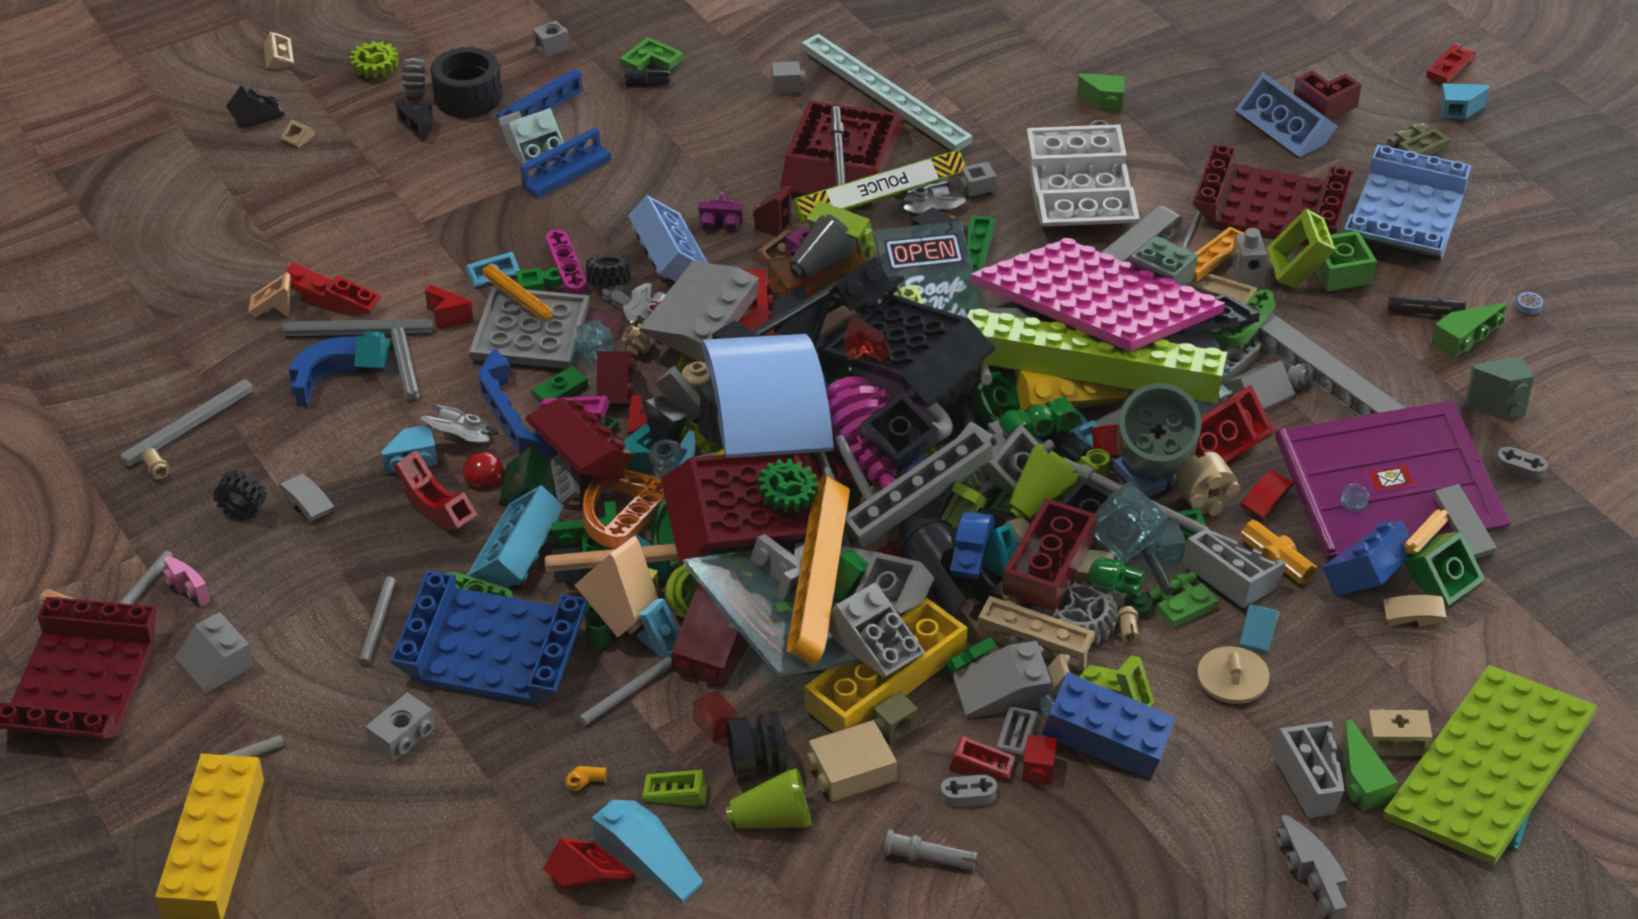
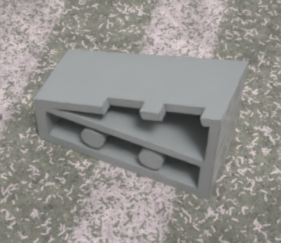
(1230, 569)

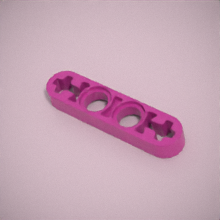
(567, 262)

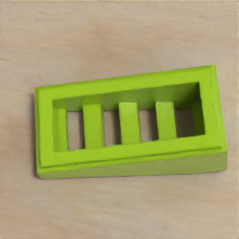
(694, 789)

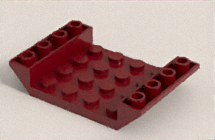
(1265, 198)
(718, 504)
(82, 669)

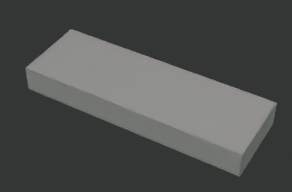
(1465, 519)

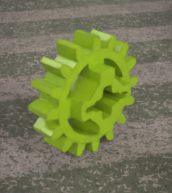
(374, 59)

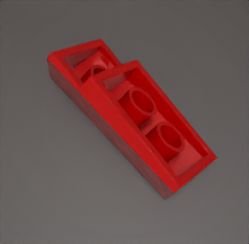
(1233, 425)

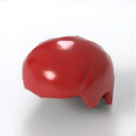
(483, 469)

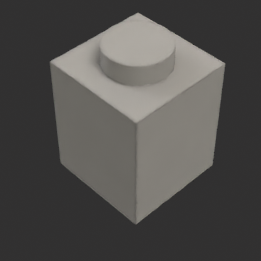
(787, 77)

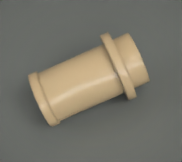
(156, 466)
(1128, 623)

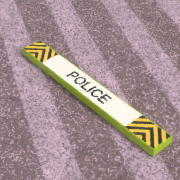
(884, 184)

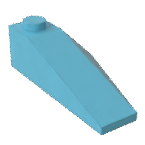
(646, 846)

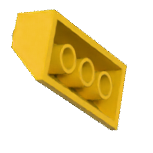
(1041, 388)

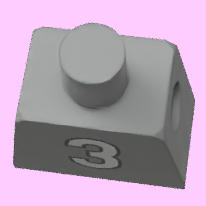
(1249, 248)

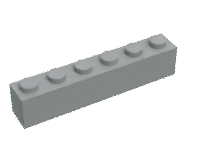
(917, 487)

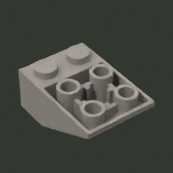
(873, 631)

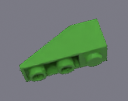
(1464, 328)

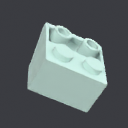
(532, 135)

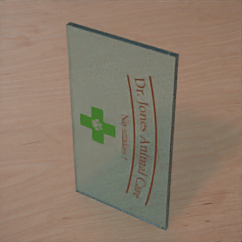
(750, 603)

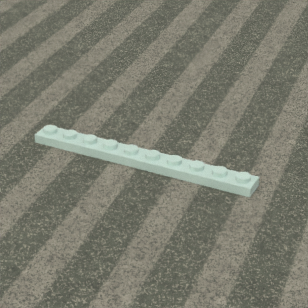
(887, 93)

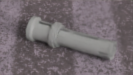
(915, 848)

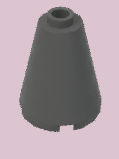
(822, 248)

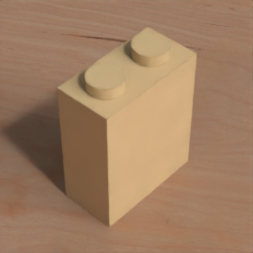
(852, 761)

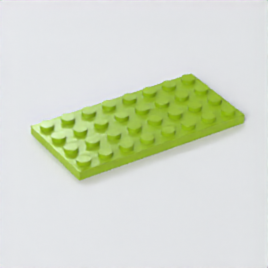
(1490, 764)

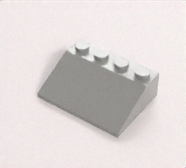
(700, 304)

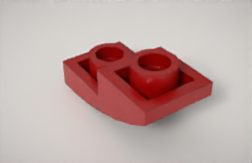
(1266, 493)

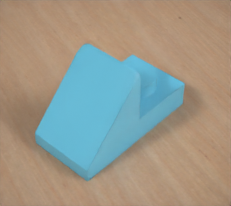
(659, 629)

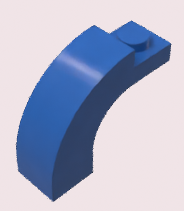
(318, 361)
(970, 544)

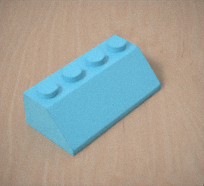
(517, 539)

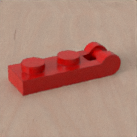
(1450, 64)

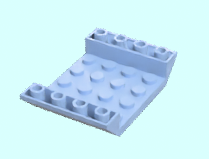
(1410, 201)

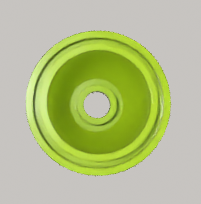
(680, 591)

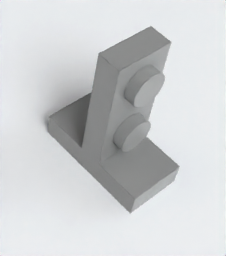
(779, 564)

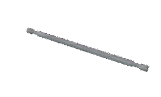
(1191, 229)

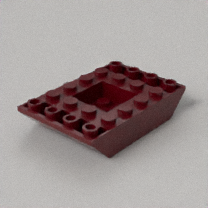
(866, 141)

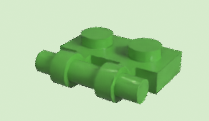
(1186, 605)

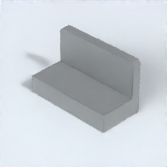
(679, 392)

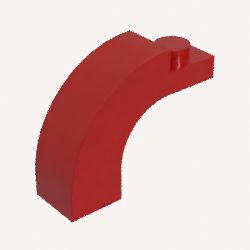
(430, 498)

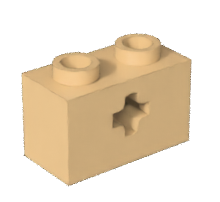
(1398, 732)

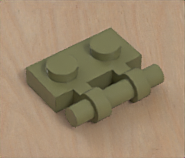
(1420, 140)

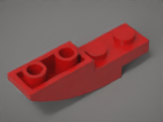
(334, 295)

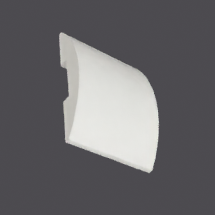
(1080, 176)

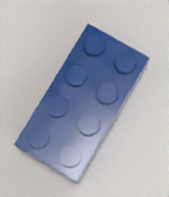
(1109, 726)

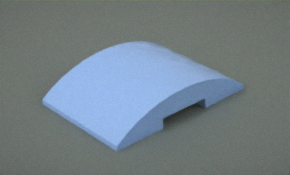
(769, 395)

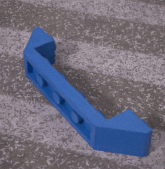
(491, 376)

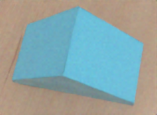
(1259, 628)

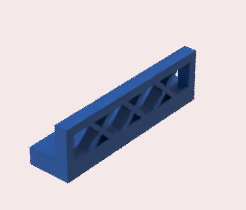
(547, 96)
(564, 168)

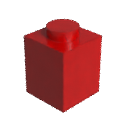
(1039, 759)

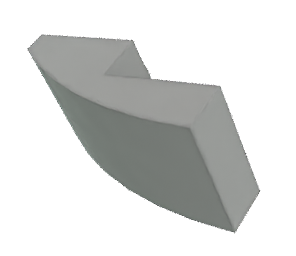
(307, 496)

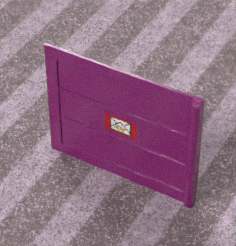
(1399, 461)

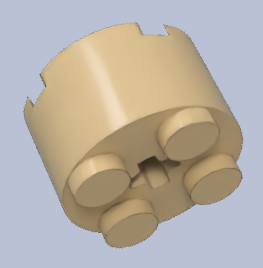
(1207, 483)

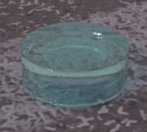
(1354, 497)

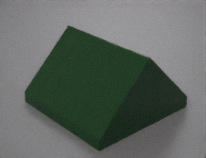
(525, 474)

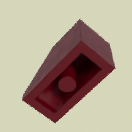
(774, 212)

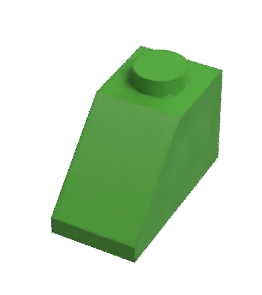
(1102, 91)

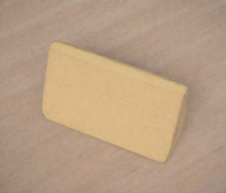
(278, 52)

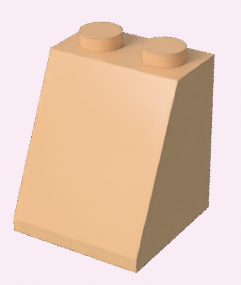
(620, 587)

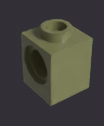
(895, 717)

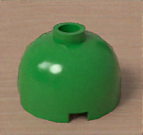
(995, 399)

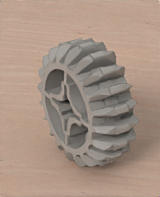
(1087, 608)

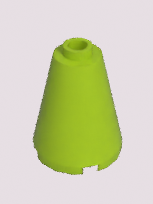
(1041, 478)
(772, 804)

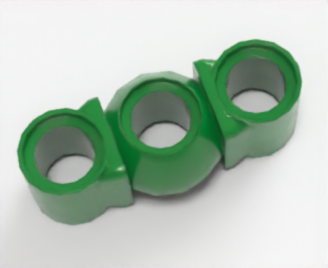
(1042, 419)

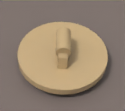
(1233, 675)

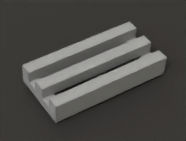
(1012, 749)

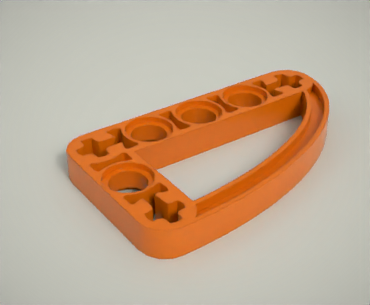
(632, 518)

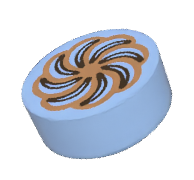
(1529, 303)

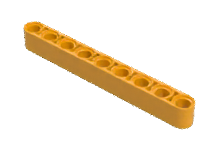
(818, 571)

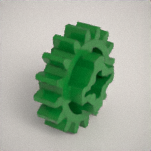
(787, 485)

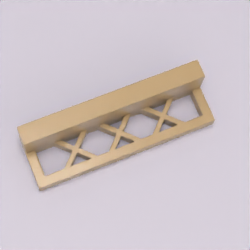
(1029, 625)

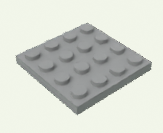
(524, 336)

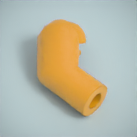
(583, 775)

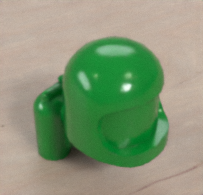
(1114, 576)

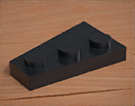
(1234, 314)

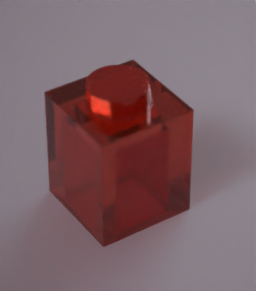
(711, 714)

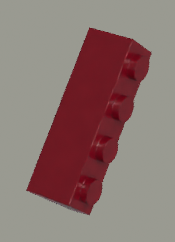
(581, 439)

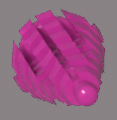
(850, 403)

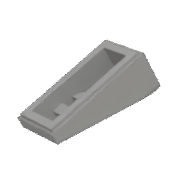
(566, 480)

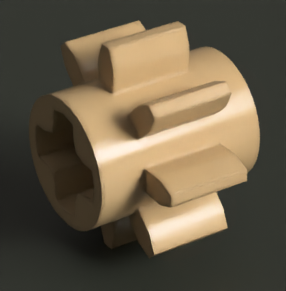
(636, 340)

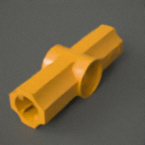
(1279, 548)

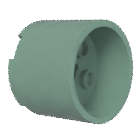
(1162, 410)

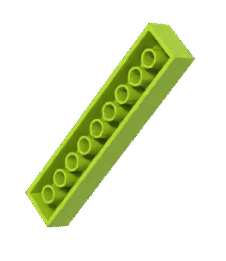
(1080, 356)

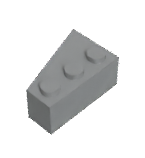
(1310, 766)

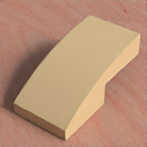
(1420, 608)

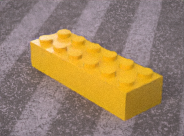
(848, 693)
(210, 838)

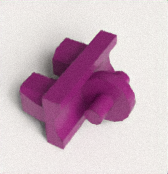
(720, 210)

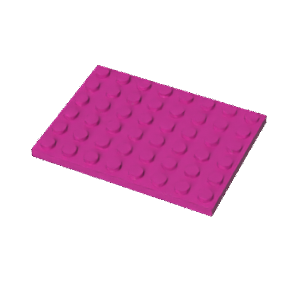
(1098, 294)

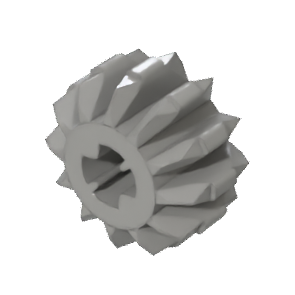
(413, 77)

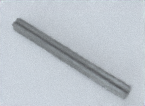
(356, 327)
(187, 422)

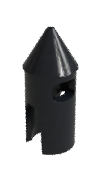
(933, 545)

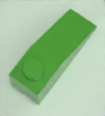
(1367, 777)

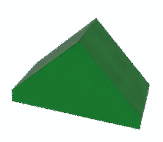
(849, 574)

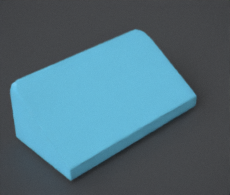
(504, 262)

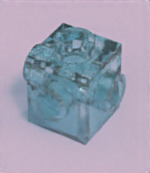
(593, 338)

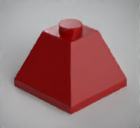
(584, 864)

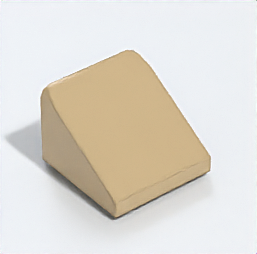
(297, 134)
(1057, 672)

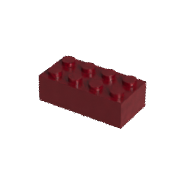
(1049, 554)

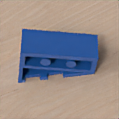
(1369, 559)

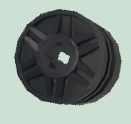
(756, 745)

